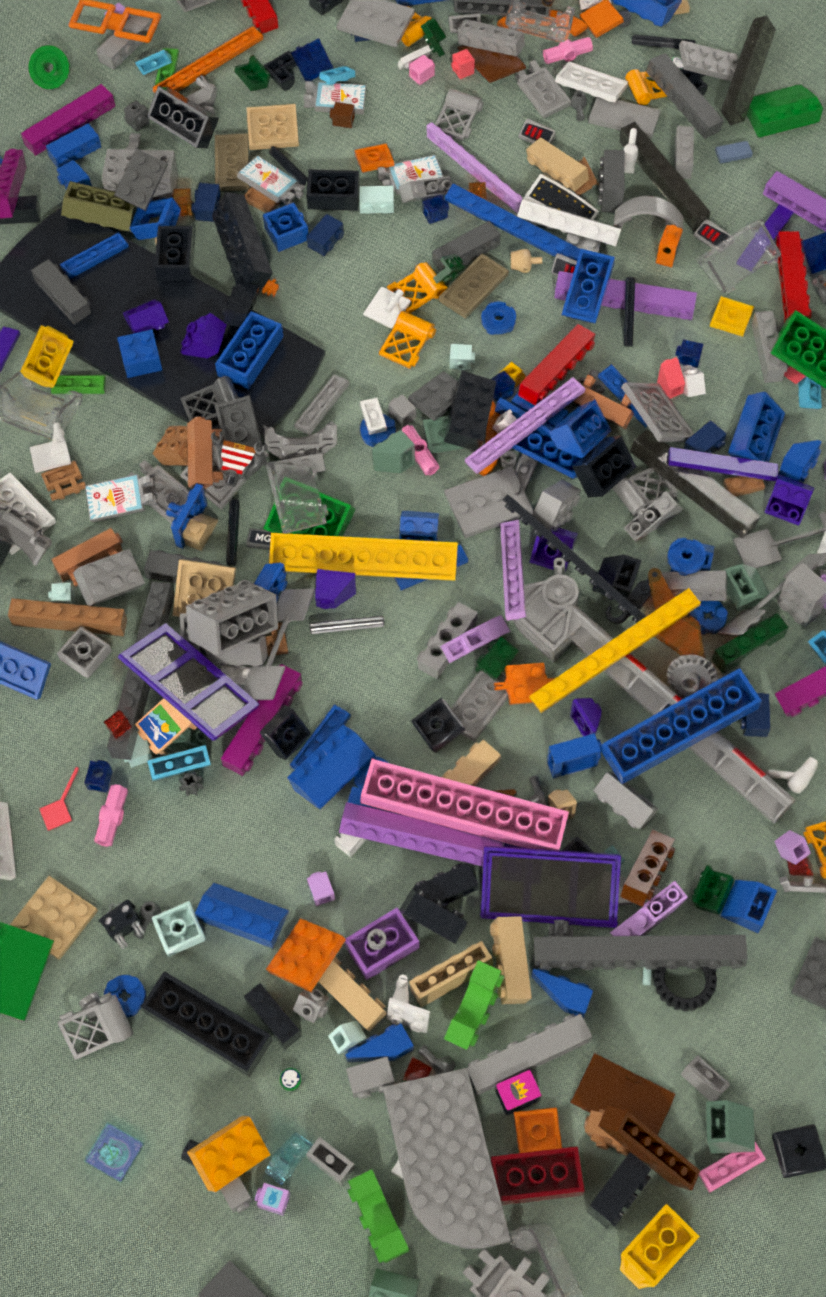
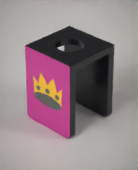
(518, 1093)

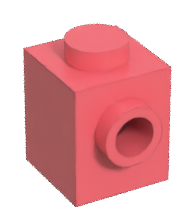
(463, 64)

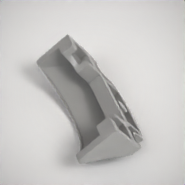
(648, 205)
(295, 447)
(24, 533)

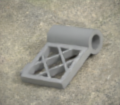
(461, 104)
(634, 495)
(111, 1018)

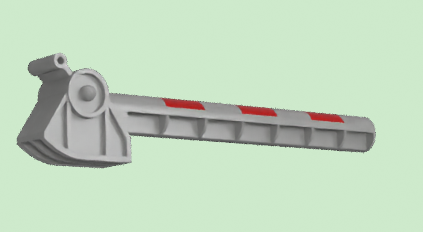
(557, 622)

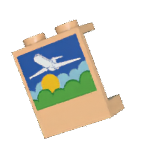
(162, 726)

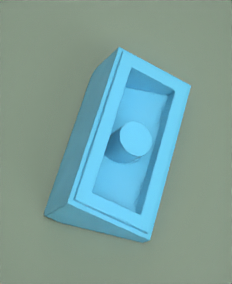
(154, 62)
(809, 394)

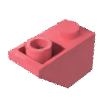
(671, 377)

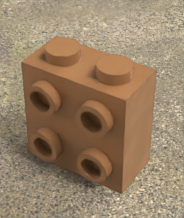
(173, 447)
(599, 1136)

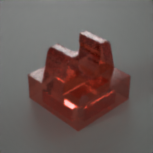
(117, 724)

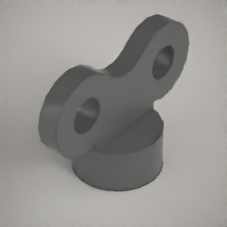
(594, 373)

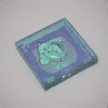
(114, 1152)

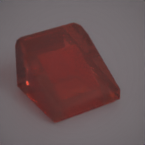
(802, 868)
(417, 1070)

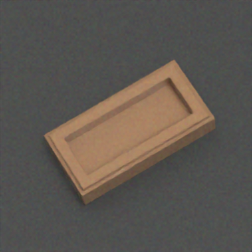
(260, 200)

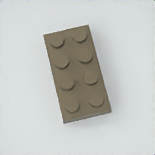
(230, 158)
(473, 286)

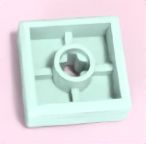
(166, 928)

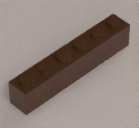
(649, 1147)

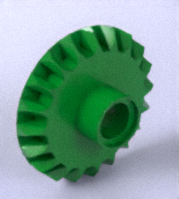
(39, 65)

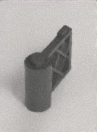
(223, 391)

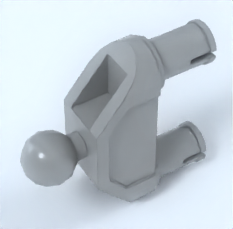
(205, 96)

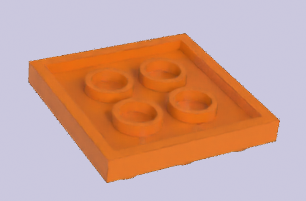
(305, 954)

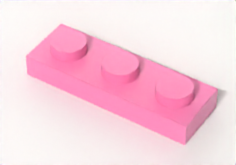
(730, 1168)

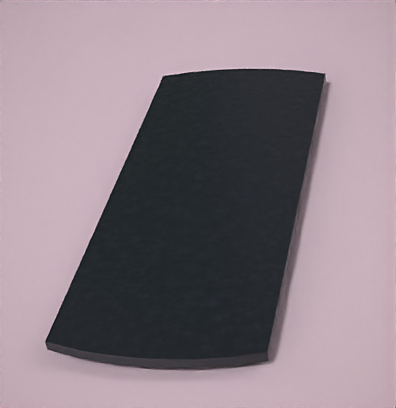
(128, 282)

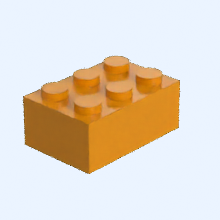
(228, 1153)

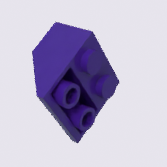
(203, 337)
(789, 500)

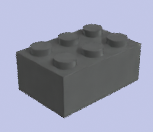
(612, 180)

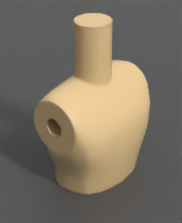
(522, 260)

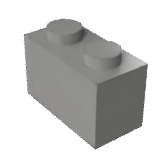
(370, 1077)
(330, 1161)

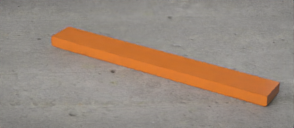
(212, 60)

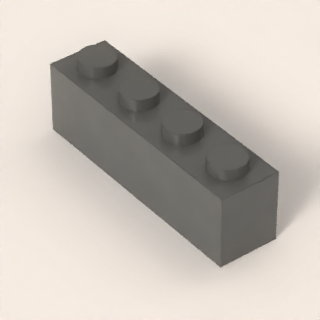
(469, 245)
(61, 291)
(164, 566)

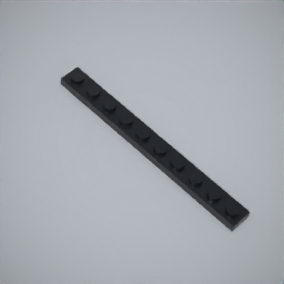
(569, 555)

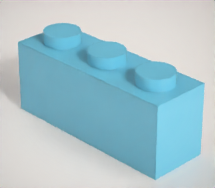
(179, 763)

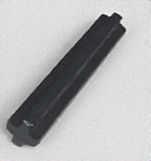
(658, 41)
(288, 166)
(629, 311)
(232, 539)

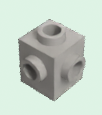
(311, 1005)

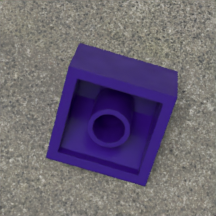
(146, 317)
(545, 555)

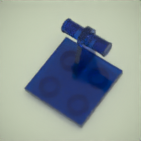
(311, 59)
(815, 252)

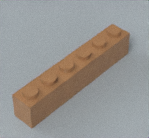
(67, 617)

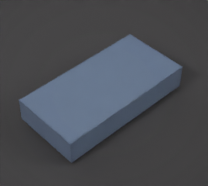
(733, 152)

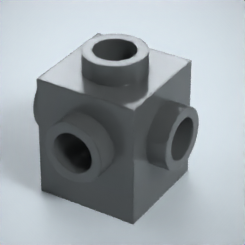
(136, 115)

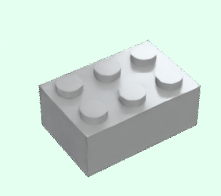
(557, 504)
(108, 577)
(803, 595)

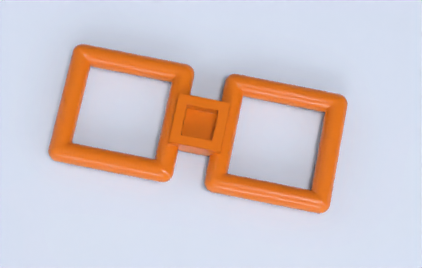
(115, 21)

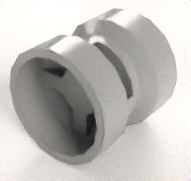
(88, 1001)

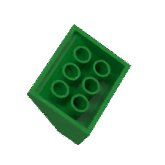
(784, 110)
(803, 347)
(337, 520)
(21, 968)

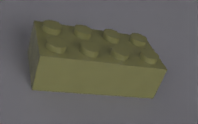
(97, 206)

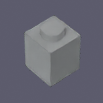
(402, 410)
(236, 1195)

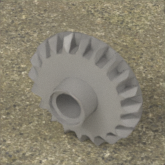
(690, 667)

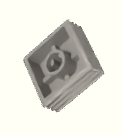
(80, 642)

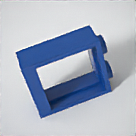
(165, 208)
(574, 755)

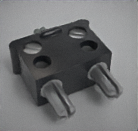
(122, 921)

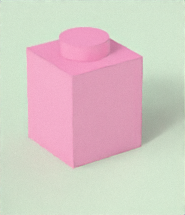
(422, 69)

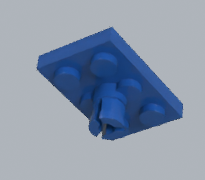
(194, 506)

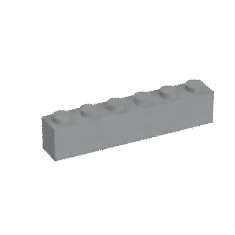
(529, 1053)

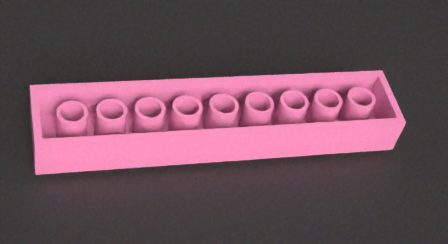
(463, 807)

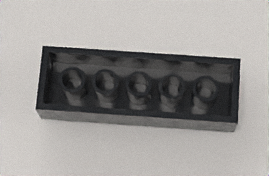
(241, 241)
(206, 1024)

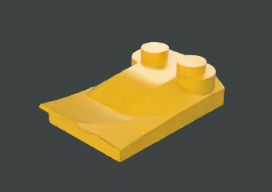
(46, 356)
(657, 1248)

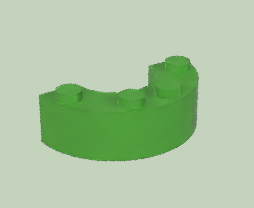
(475, 1005)
(377, 1217)

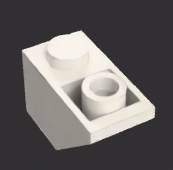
(693, 381)

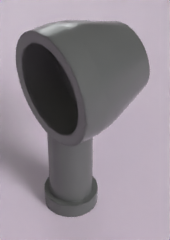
(579, 103)
(538, 797)
(147, 916)
(440, 1065)

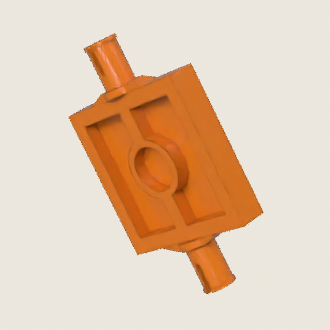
(523, 681)

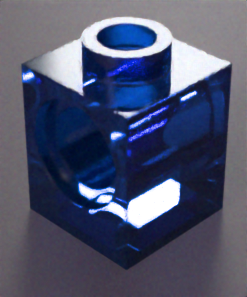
(435, 209)
(689, 353)
(504, 386)
(101, 783)

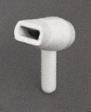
(631, 152)
(797, 780)

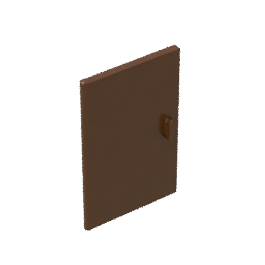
(494, 64)
(607, 1085)

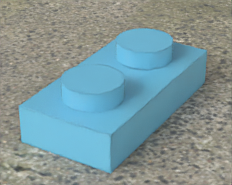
(337, 74)

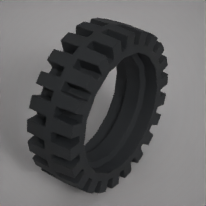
(687, 1003)

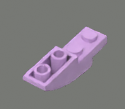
(475, 638)
(652, 912)

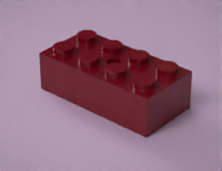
(558, 1173)

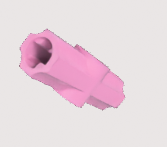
(567, 50)
(423, 457)
(111, 815)

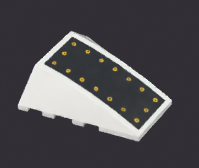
(555, 195)

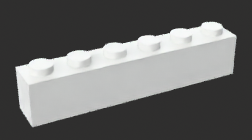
(569, 222)

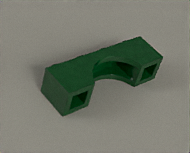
(764, 633)

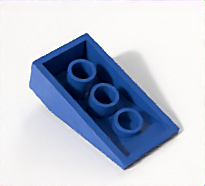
(588, 286)

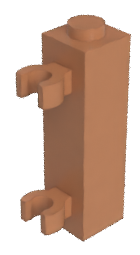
(612, 411)
(200, 453)
(94, 549)

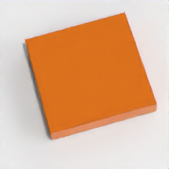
(601, 18)
(374, 157)
(537, 1130)

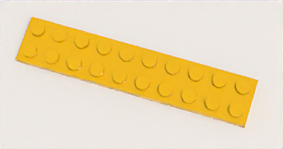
(365, 556)

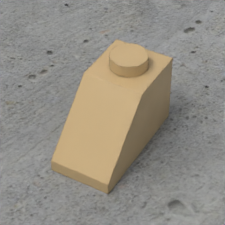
(199, 531)
(564, 801)

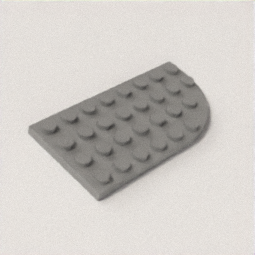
(446, 1160)

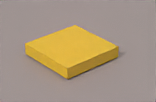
(731, 316)

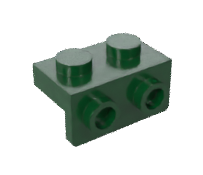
(433, 35)
(253, 74)
(453, 265)
(498, 657)
(712, 890)

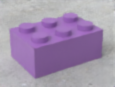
(399, 944)

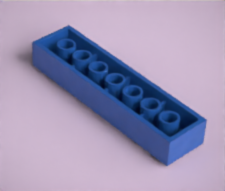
(680, 726)

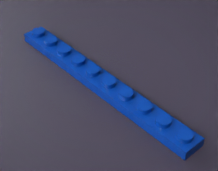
(510, 223)

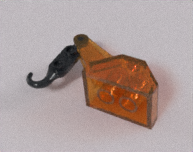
(682, 636)

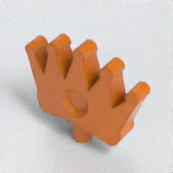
(271, 288)

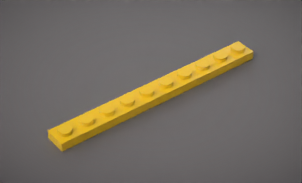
(614, 650)

